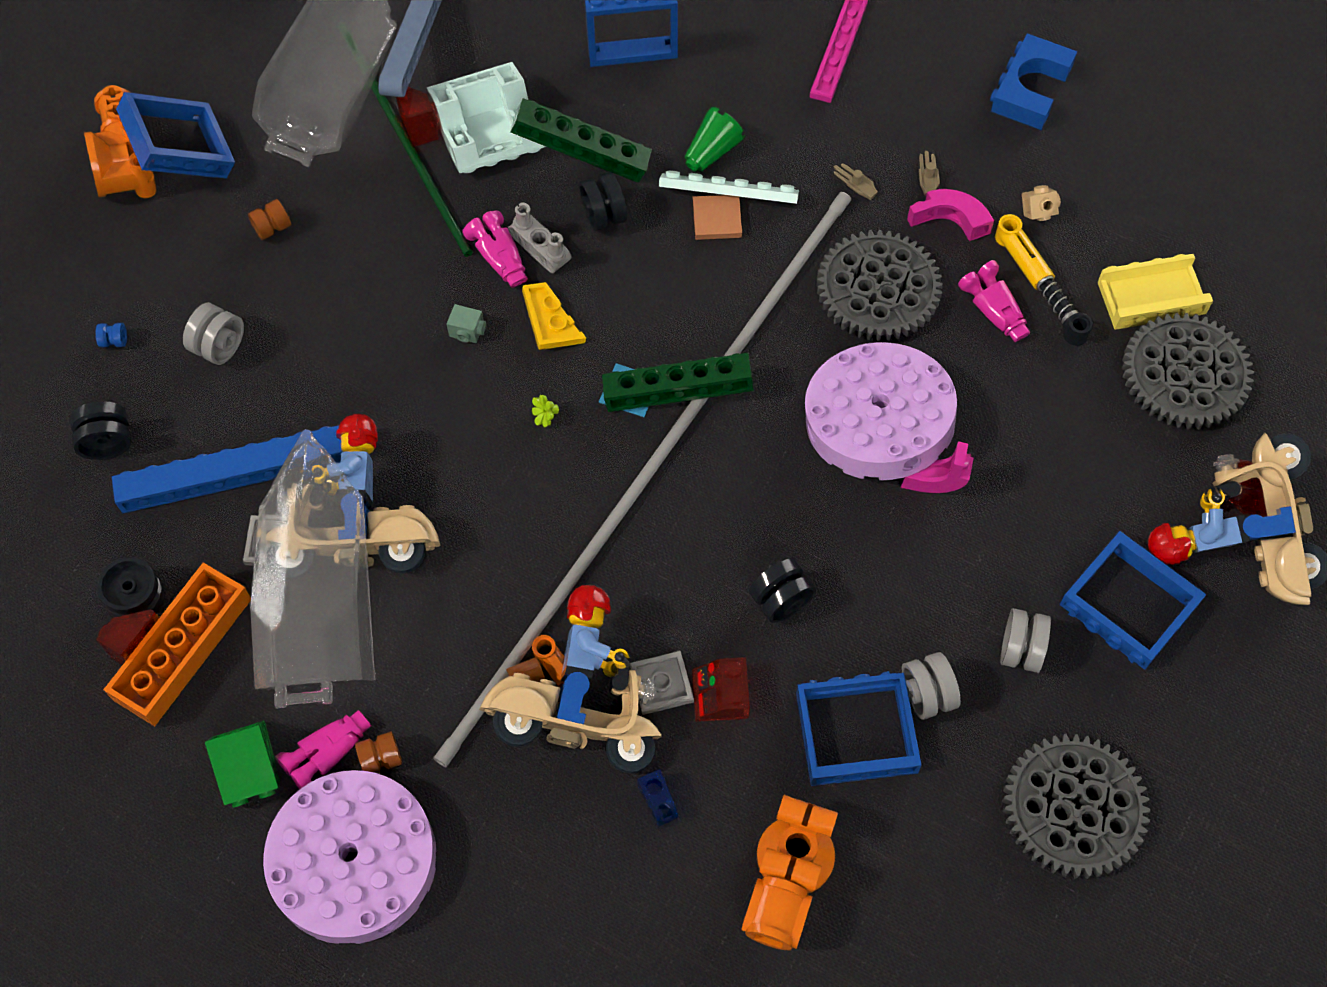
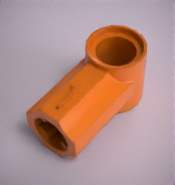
(552, 661)

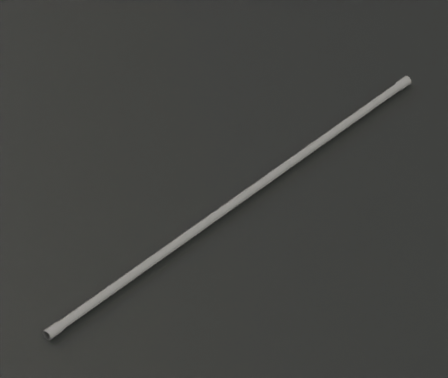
(453, 743)

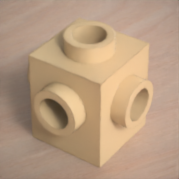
(1041, 203)

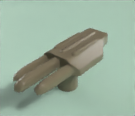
(928, 177)
(858, 183)

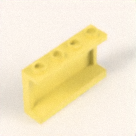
(1152, 290)

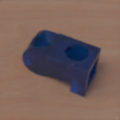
(658, 797)

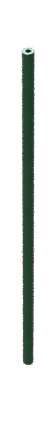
(422, 171)

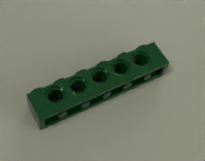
(580, 140)
(696, 381)

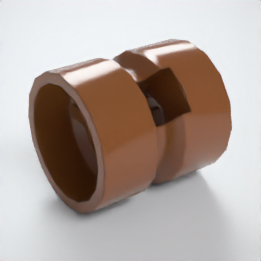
(269, 219)
(378, 753)

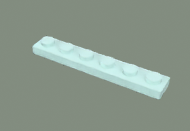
(718, 185)

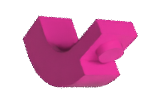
(954, 206)
(943, 474)

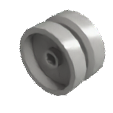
(213, 333)
(1029, 640)
(931, 685)

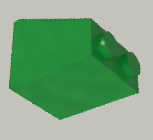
(243, 764)

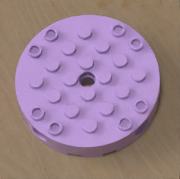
(881, 410)
(309, 853)

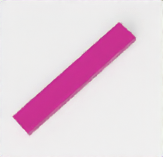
(838, 50)

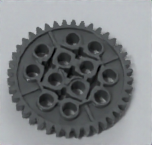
(863, 254)
(1213, 348)
(1114, 781)

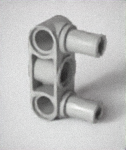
(529, 231)

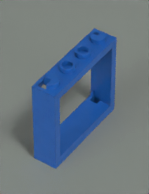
(636, 49)
(212, 164)
(1152, 569)
(867, 769)

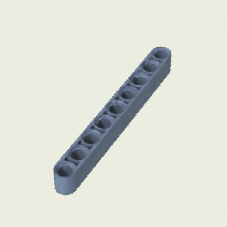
(407, 47)

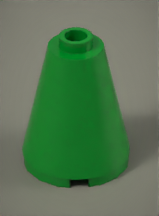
(713, 139)

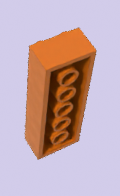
(178, 644)

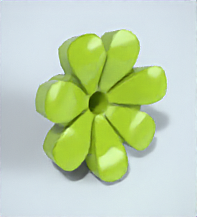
(544, 410)

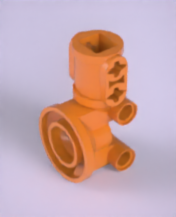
(111, 153)
(782, 895)

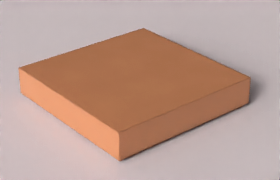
(717, 217)

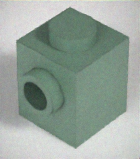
(466, 324)

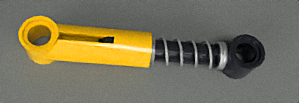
(1041, 278)

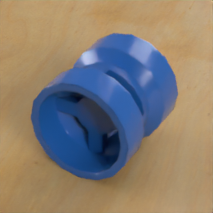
(111, 335)

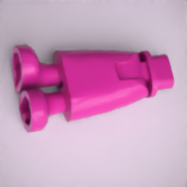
(499, 251)
(995, 301)
(323, 748)

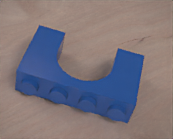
(1032, 56)

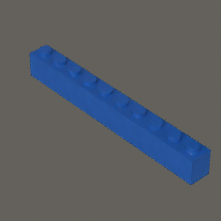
(211, 472)

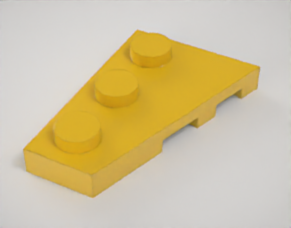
(548, 319)

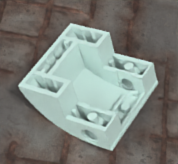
(478, 117)

